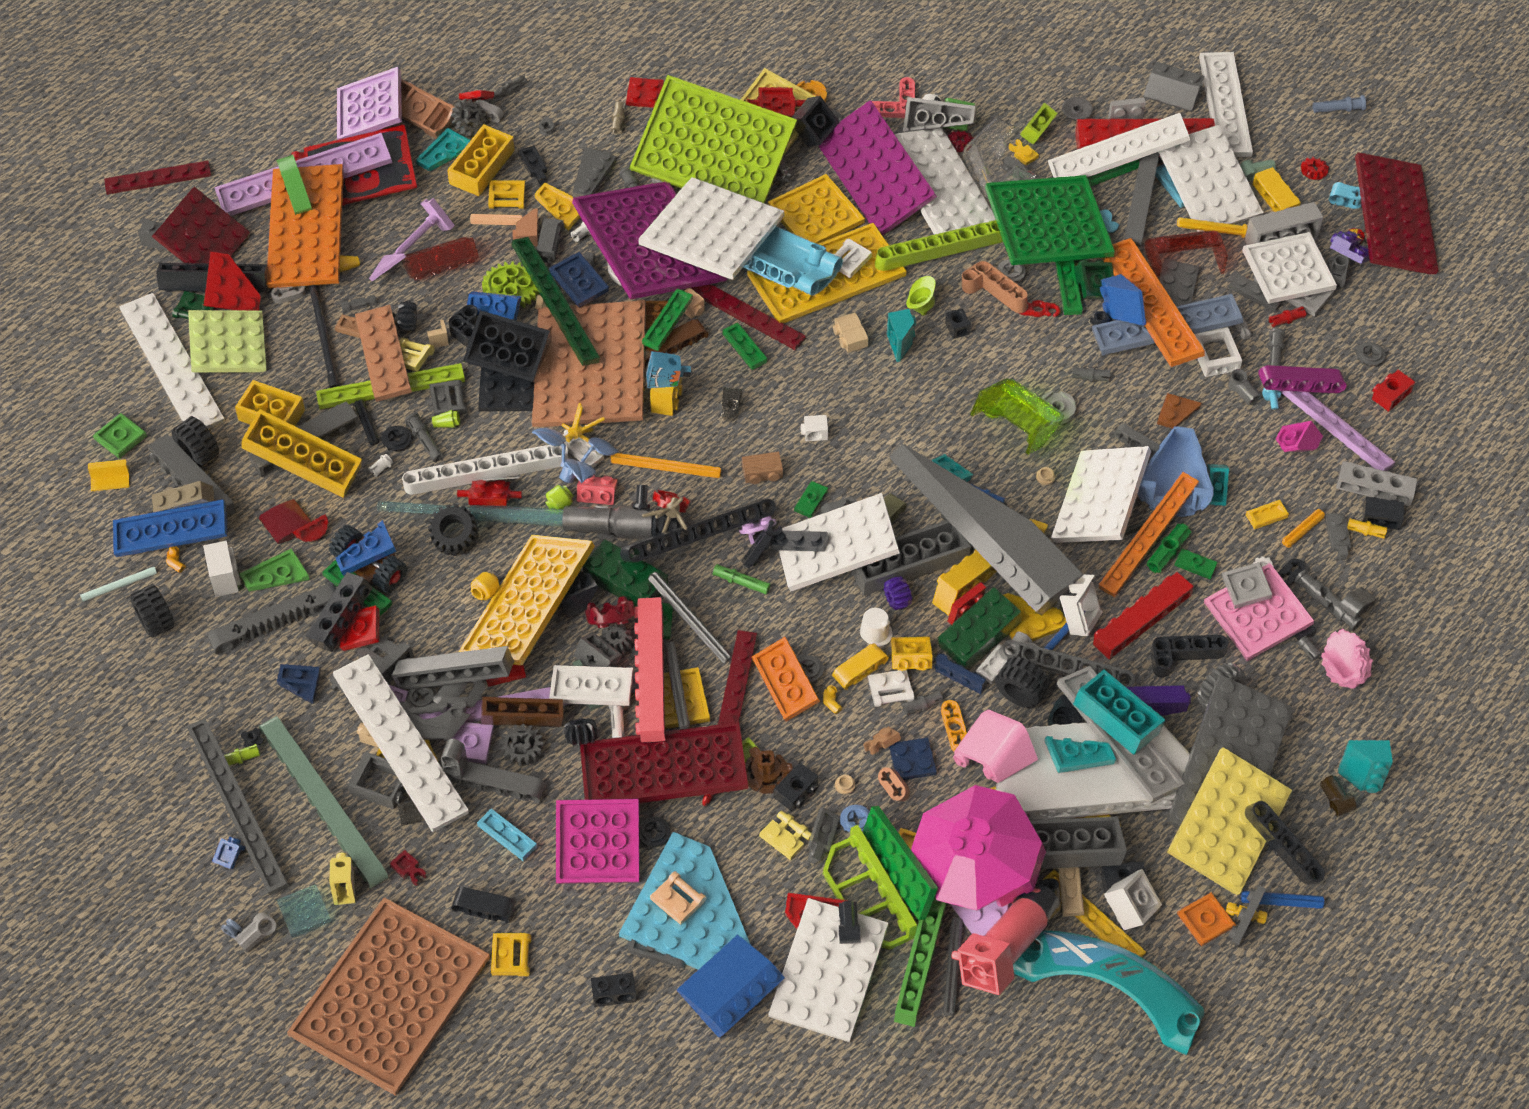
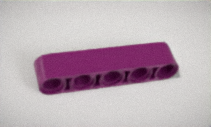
(1302, 379)

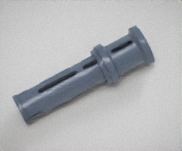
(1346, 104)

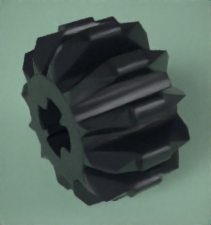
(407, 316)
(581, 731)

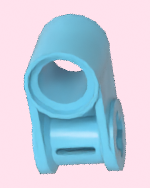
(1345, 195)

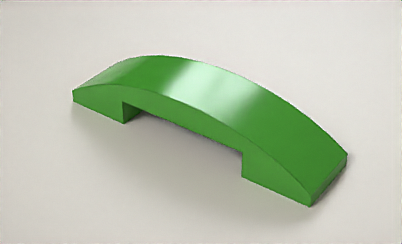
(294, 184)

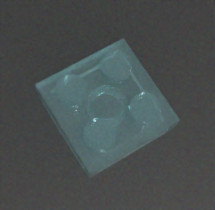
(303, 910)

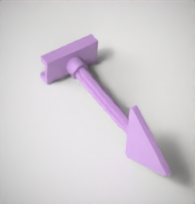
(436, 216)

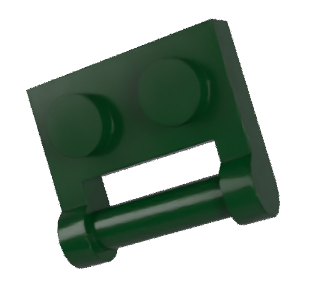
(189, 301)

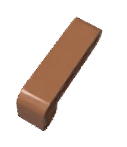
(996, 283)

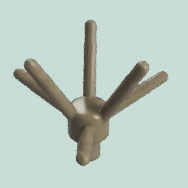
(671, 511)

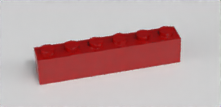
(1142, 615)

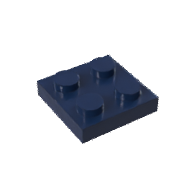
(913, 758)

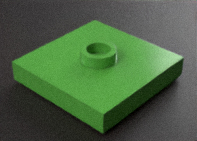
(119, 435)

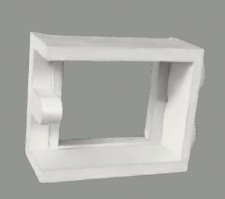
(1086, 601)

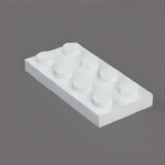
(592, 685)

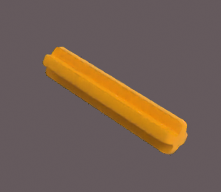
(1303, 528)

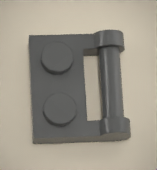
(441, 397)

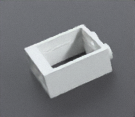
(1222, 365)

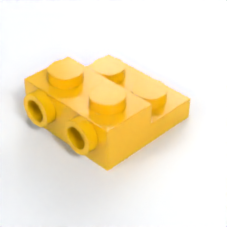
(911, 653)

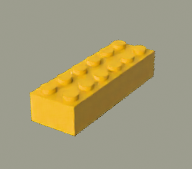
(301, 453)

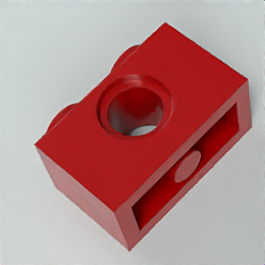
(1392, 390)

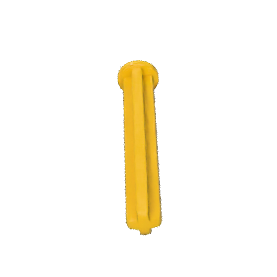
(1214, 226)

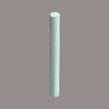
(118, 584)

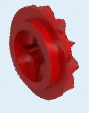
(1309, 171)

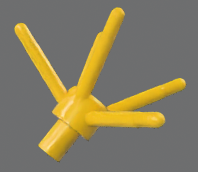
(577, 430)

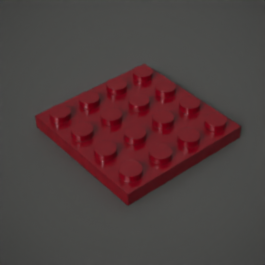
(199, 228)

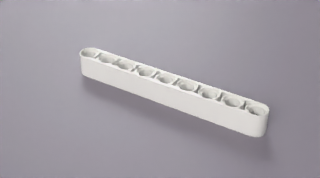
(483, 468)

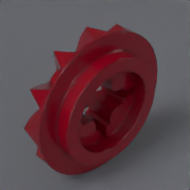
(960, 145)

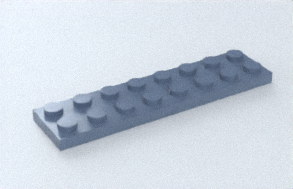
(1199, 316)

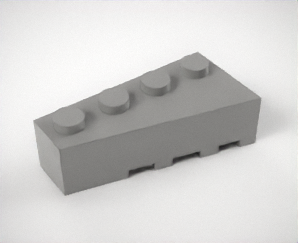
(931, 114)

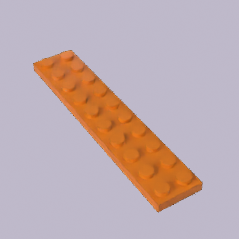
(1162, 317)

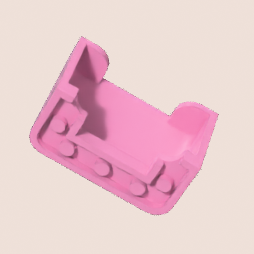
(997, 744)

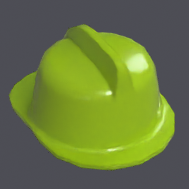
(921, 295)

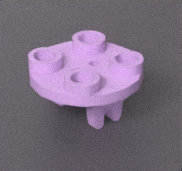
(751, 528)

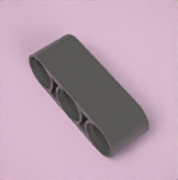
(1357, 602)

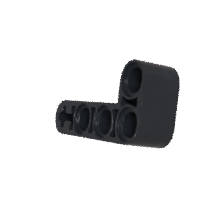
(463, 323)
(1211, 648)

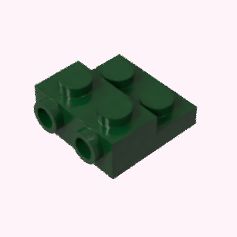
(1090, 276)

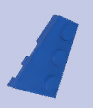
(497, 304)
(370, 549)

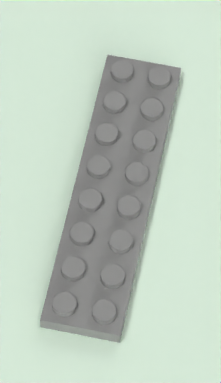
(1146, 767)

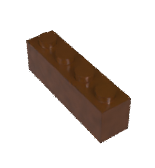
(521, 711)

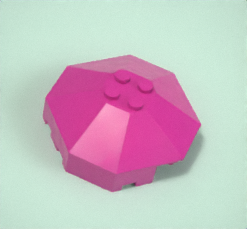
(979, 848)

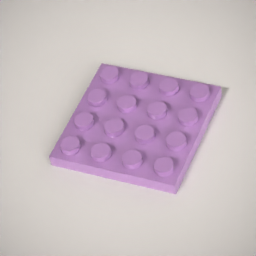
(369, 104)

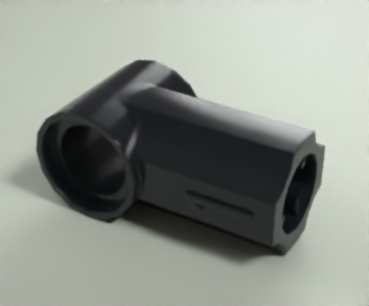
(849, 928)

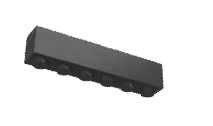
(324, 426)
(183, 468)
(453, 668)

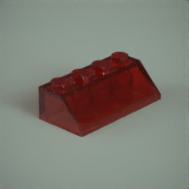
(439, 257)

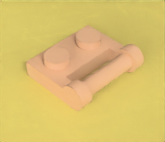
(674, 903)

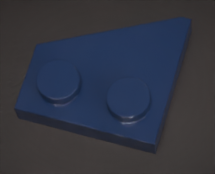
(299, 680)

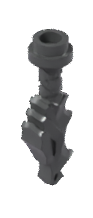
(509, 88)

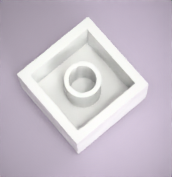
(222, 568)

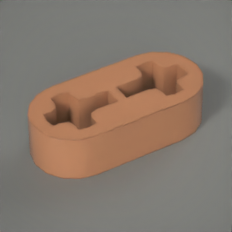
(890, 786)

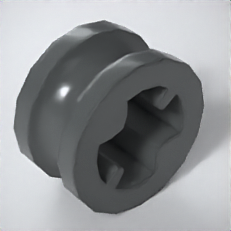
(546, 132)

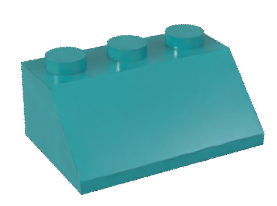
(1366, 764)

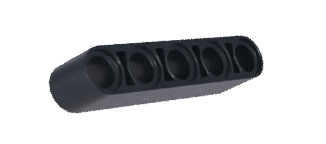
(1275, 839)

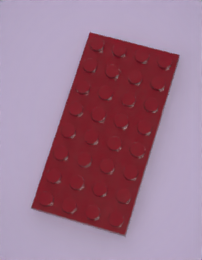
(1396, 214)
(681, 766)

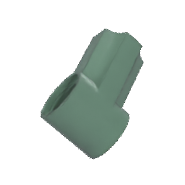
(1250, 168)

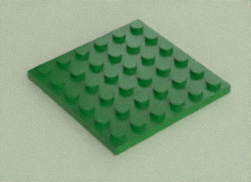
(1049, 220)

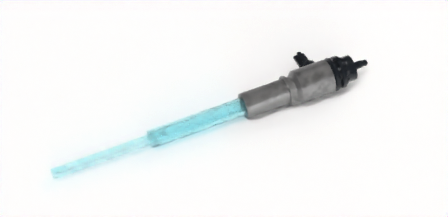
(623, 521)

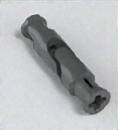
(1317, 589)

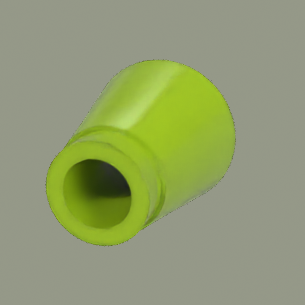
(446, 420)

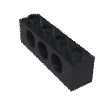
(339, 612)

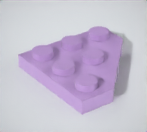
(983, 919)

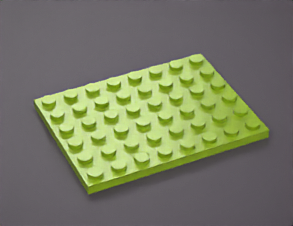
(712, 140)

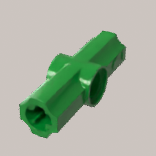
(1163, 554)

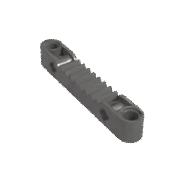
(228, 637)

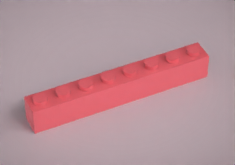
(651, 670)

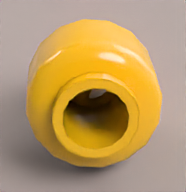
(484, 586)

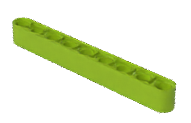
(938, 245)

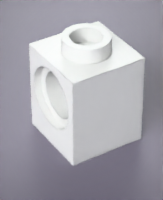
(815, 428)

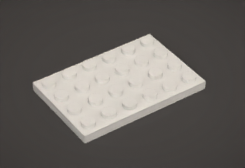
(1210, 178)
(1101, 495)
(857, 537)
(825, 978)

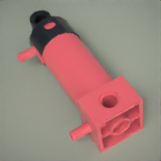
(989, 959)

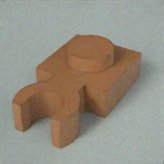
(885, 738)

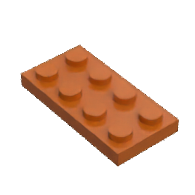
(785, 679)

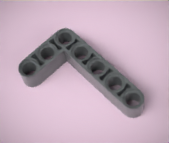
(488, 778)

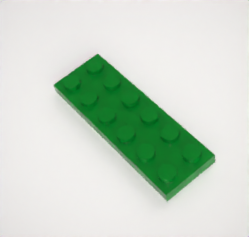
(900, 863)

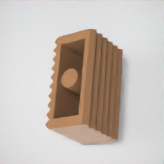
(762, 467)

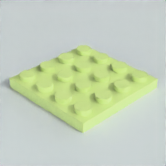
(226, 341)

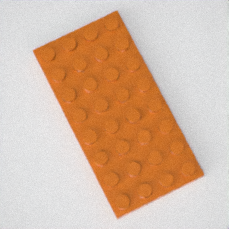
(306, 245)

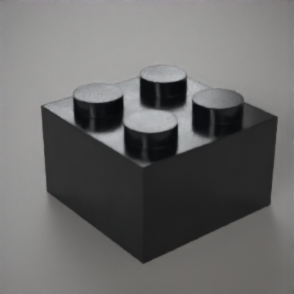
(814, 121)

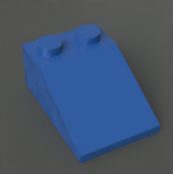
(1123, 300)

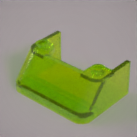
(1022, 409)

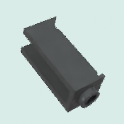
(550, 239)

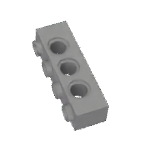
(1376, 483)

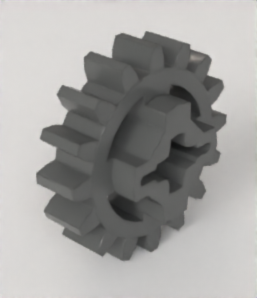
(468, 117)
(520, 748)

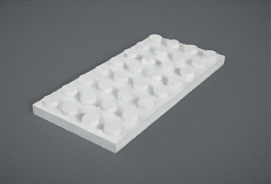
(958, 197)

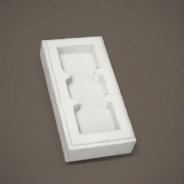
(992, 665)

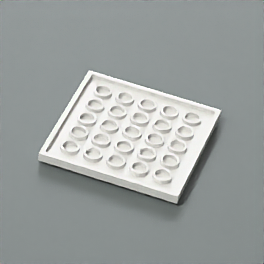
(711, 228)

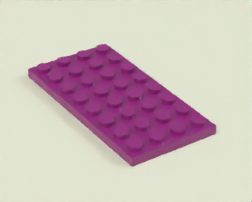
(876, 168)

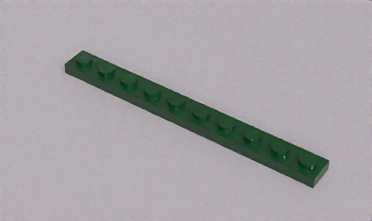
(555, 301)

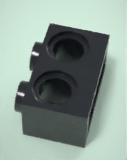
(613, 989)

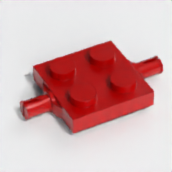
(777, 100)
(489, 493)

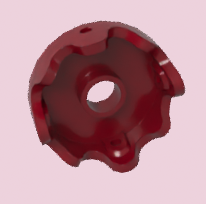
(610, 613)

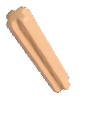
(494, 219)

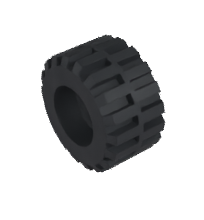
(196, 440)
(446, 517)
(152, 610)
(1022, 682)

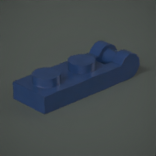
(959, 674)

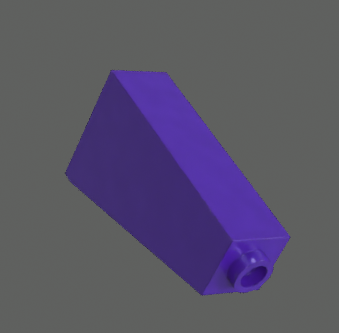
(1163, 699)

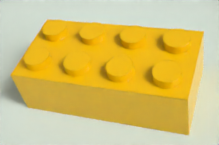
(481, 160)

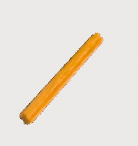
(666, 465)

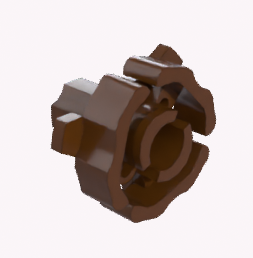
(765, 770)

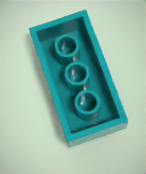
(1119, 712)

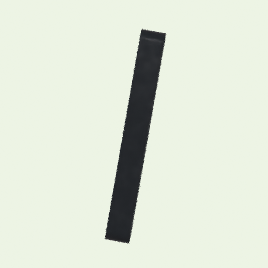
(691, 535)

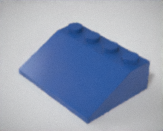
(730, 985)

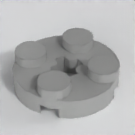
(1065, 401)

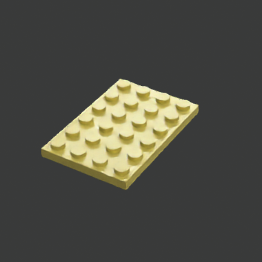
(1215, 832)

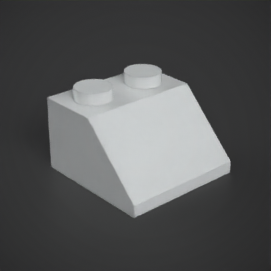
(1133, 900)

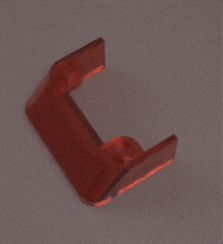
(1183, 242)

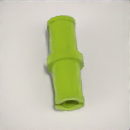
(241, 755)

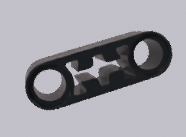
(483, 904)

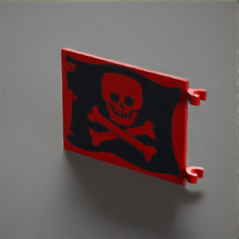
(378, 181)

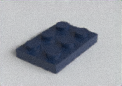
(579, 279)

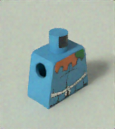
(665, 370)

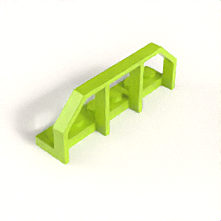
(885, 885)

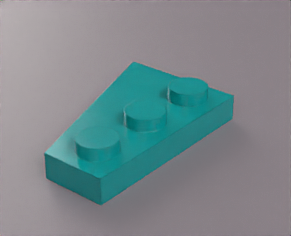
(442, 150)
(1073, 755)

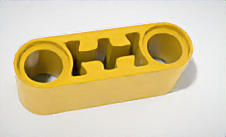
(859, 666)

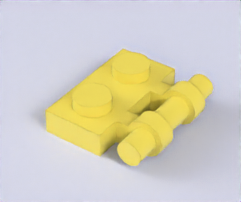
(782, 839)

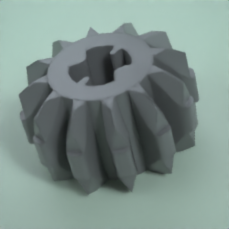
(618, 638)

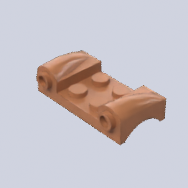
(425, 110)

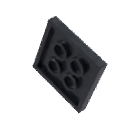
(504, 392)

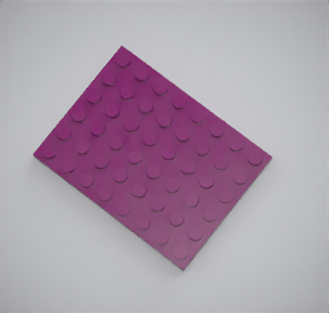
(616, 224)

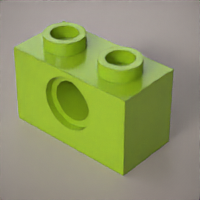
(1038, 123)

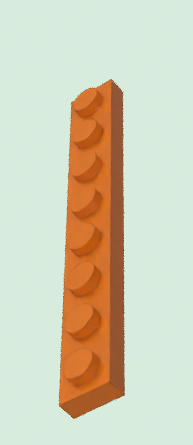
(1148, 534)

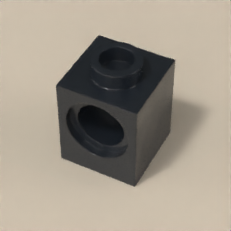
(957, 323)

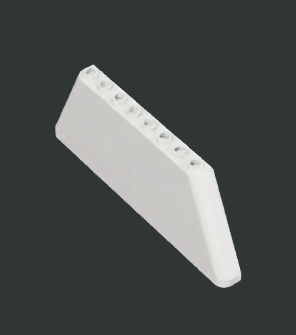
(1087, 791)

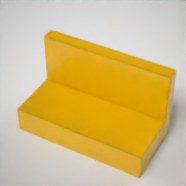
(109, 475)

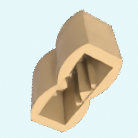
(850, 332)

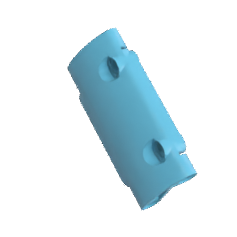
(794, 262)

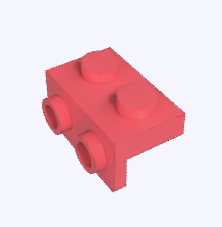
(597, 490)

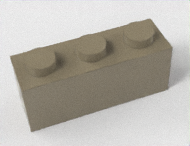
(183, 496)

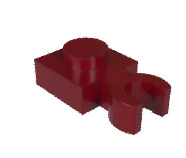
(407, 866)

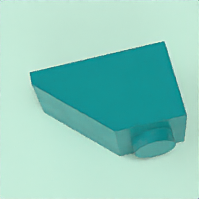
(1219, 479)

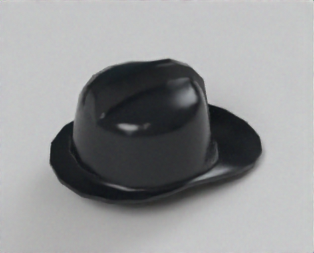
(1063, 712)

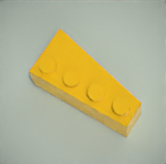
(961, 580)

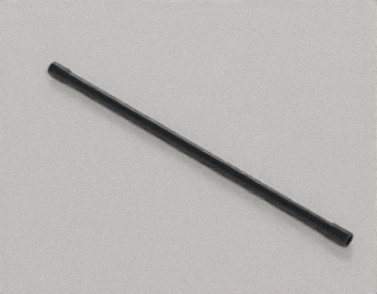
(332, 376)

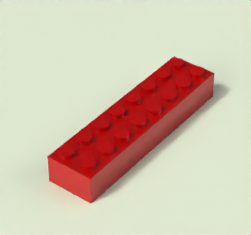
(1096, 130)

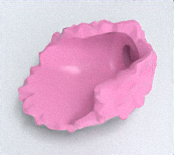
(1347, 659)

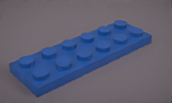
(169, 528)

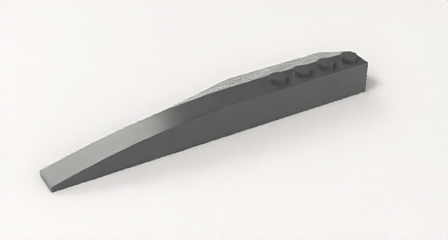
(997, 532)

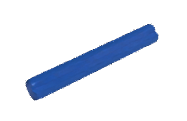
(1282, 899)

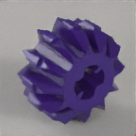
(897, 593)

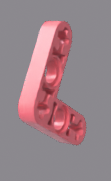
(899, 107)

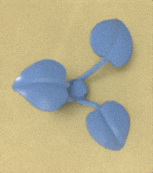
(572, 467)

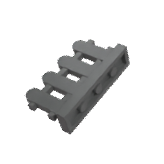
(385, 665)

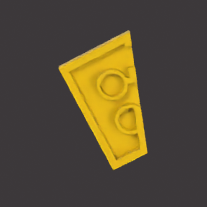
(558, 204)

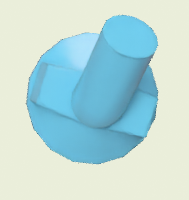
(1272, 396)

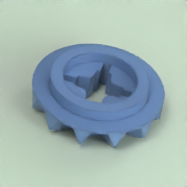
(848, 813)

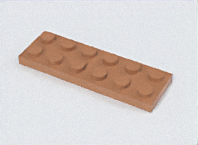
(383, 353)

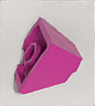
(1299, 437)

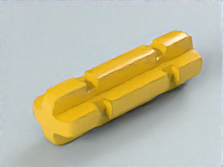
(1232, 909)

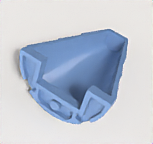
(1177, 454)

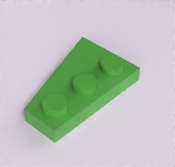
(275, 572)

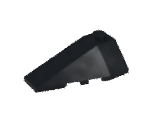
(579, 594)

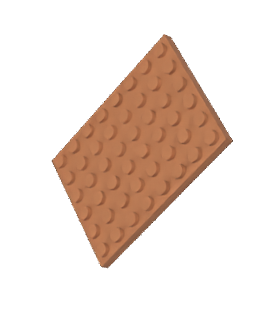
(604, 389)
(389, 996)

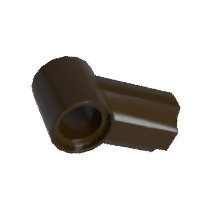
(1338, 798)

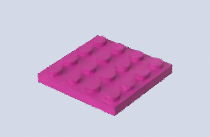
(597, 841)

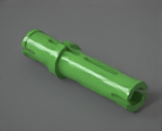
(741, 579)

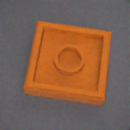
(1206, 919)

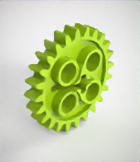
(510, 281)

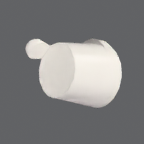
(876, 627)

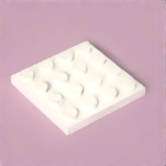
(1289, 267)

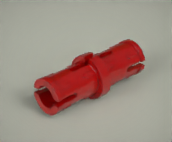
(1287, 316)

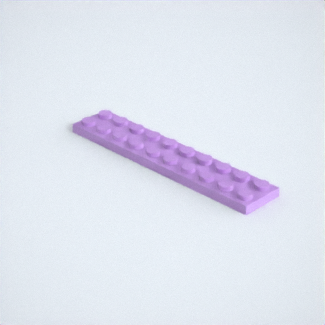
(257, 188)

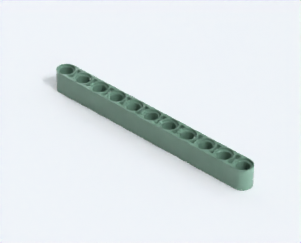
(325, 803)

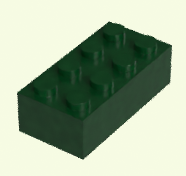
(621, 577)
(980, 629)

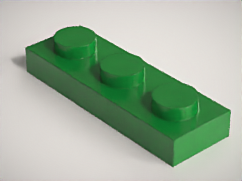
(744, 346)

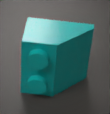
(901, 332)

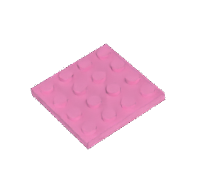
(1263, 623)

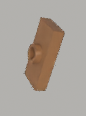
(348, 326)

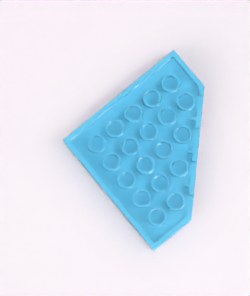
(707, 928)

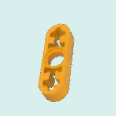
(957, 718)

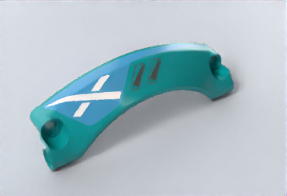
(1150, 987)

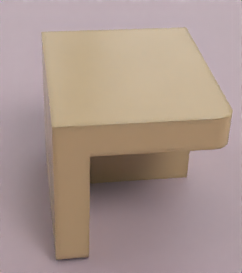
(438, 337)

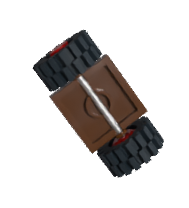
(383, 573)

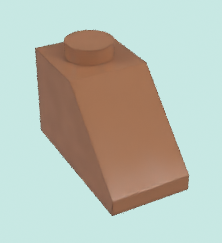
(528, 227)

